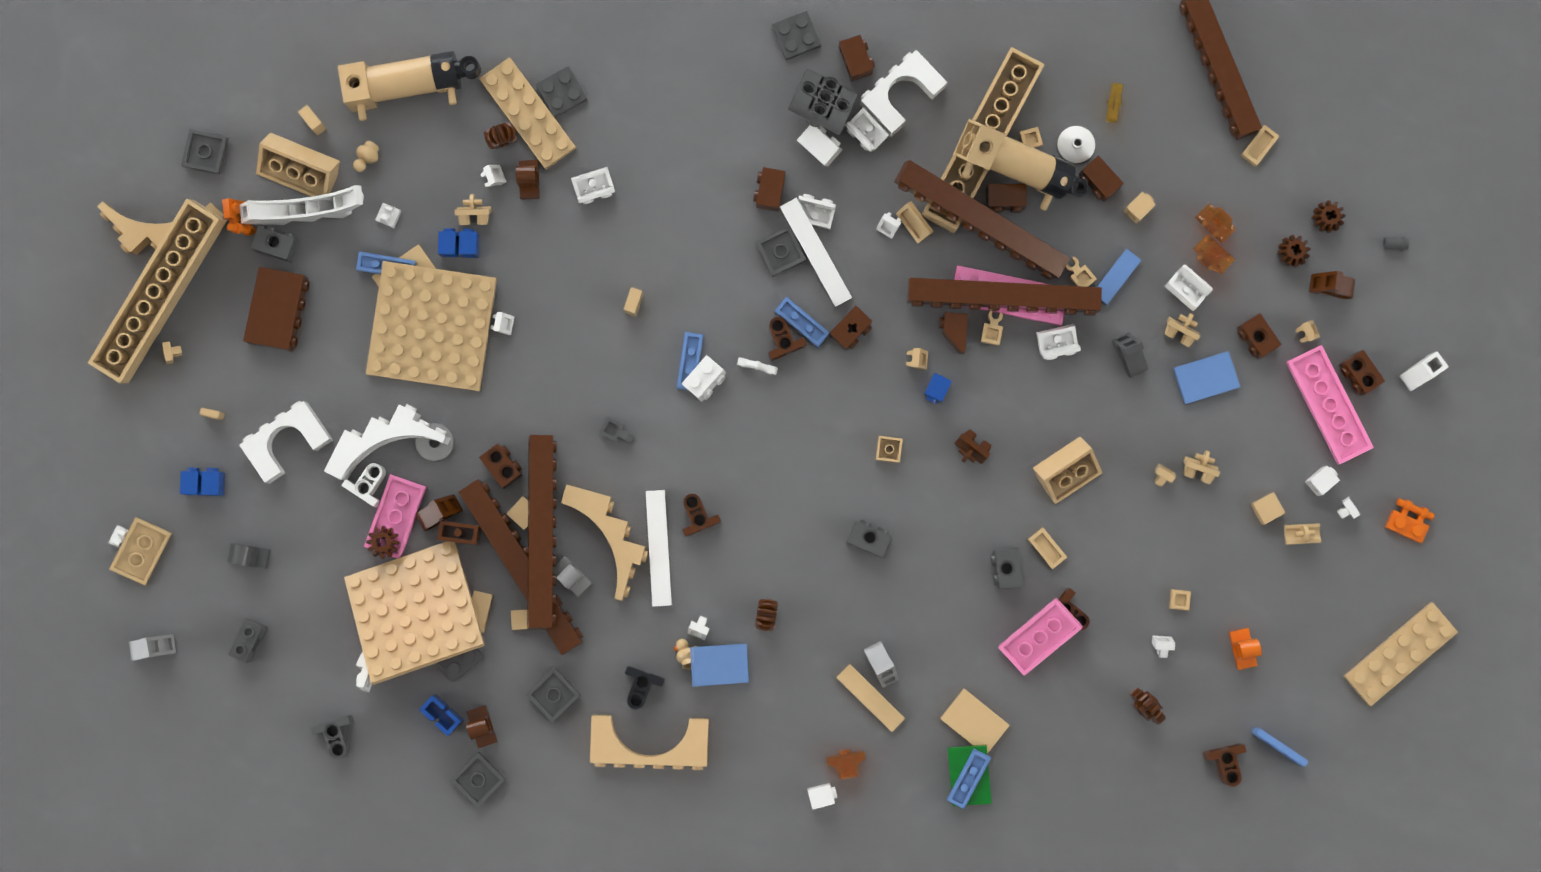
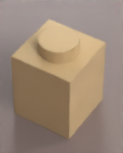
(1139, 207)

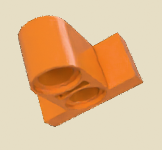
(1244, 648)

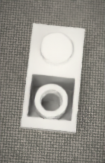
(1423, 371)

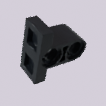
(638, 690)

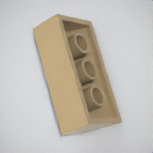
(296, 166)

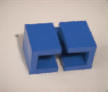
(467, 240)
(202, 483)
(436, 708)

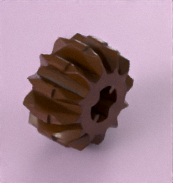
(500, 135)
(1335, 215)
(1287, 252)
(383, 550)
(766, 614)

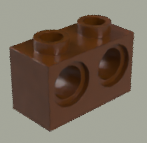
(1365, 369)
(497, 469)

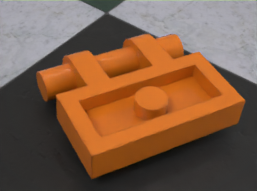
(231, 211)
(1407, 526)

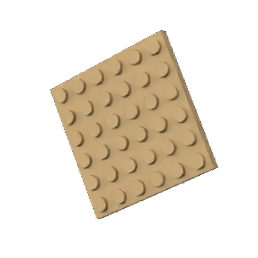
(431, 326)
(413, 612)

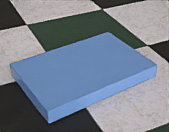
(1206, 377)
(719, 664)

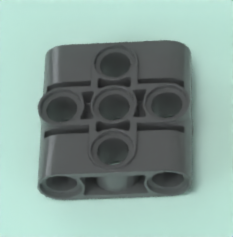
(823, 101)

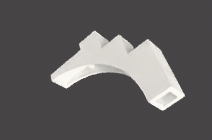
(309, 209)
(356, 446)

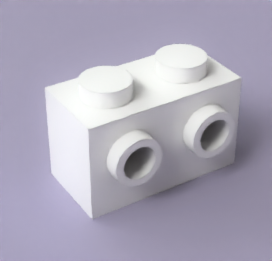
(820, 144)

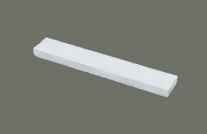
(815, 252)
(658, 548)

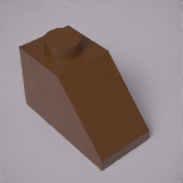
(955, 329)

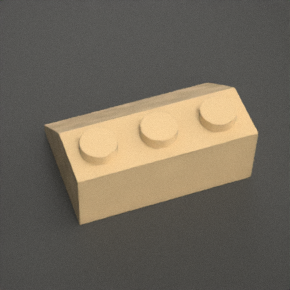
(1067, 470)

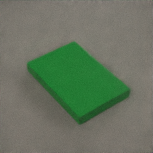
(957, 759)

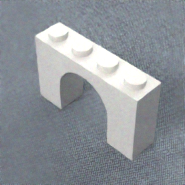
(913, 69)
(259, 446)

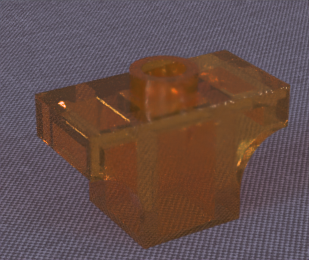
(1216, 222)
(1213, 255)
(846, 762)

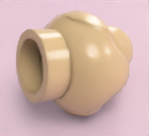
(366, 154)
(684, 654)

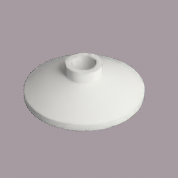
(1069, 150)

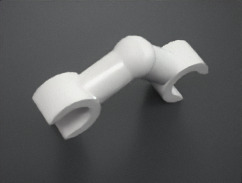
(757, 365)

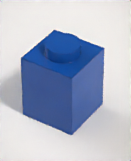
(937, 388)

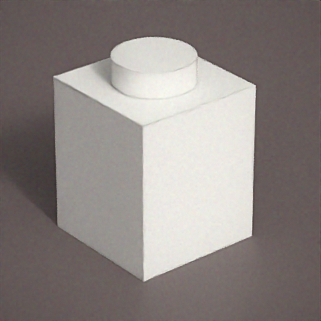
(1322, 480)
(822, 795)

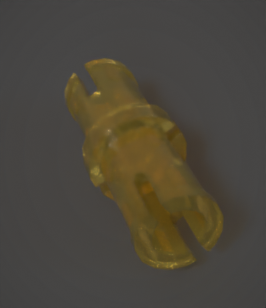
(1116, 90)

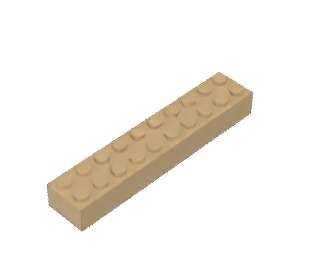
(998, 112)
(157, 291)

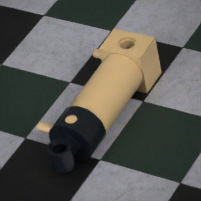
(366, 85)
(1019, 162)

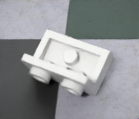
(867, 130)
(593, 185)
(818, 212)
(1188, 287)
(1058, 342)
(704, 378)

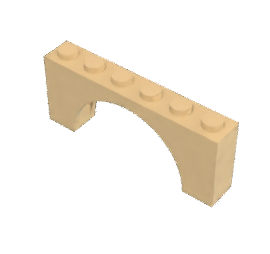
(609, 749)

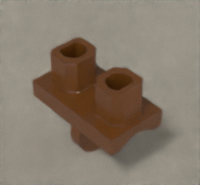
(972, 450)

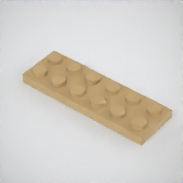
(527, 113)
(1400, 654)

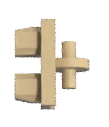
(464, 212)
(1190, 334)
(1192, 465)
(1302, 533)

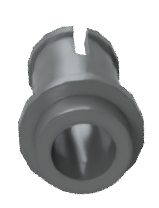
(1396, 243)

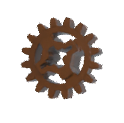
(1147, 706)

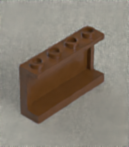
(276, 309)

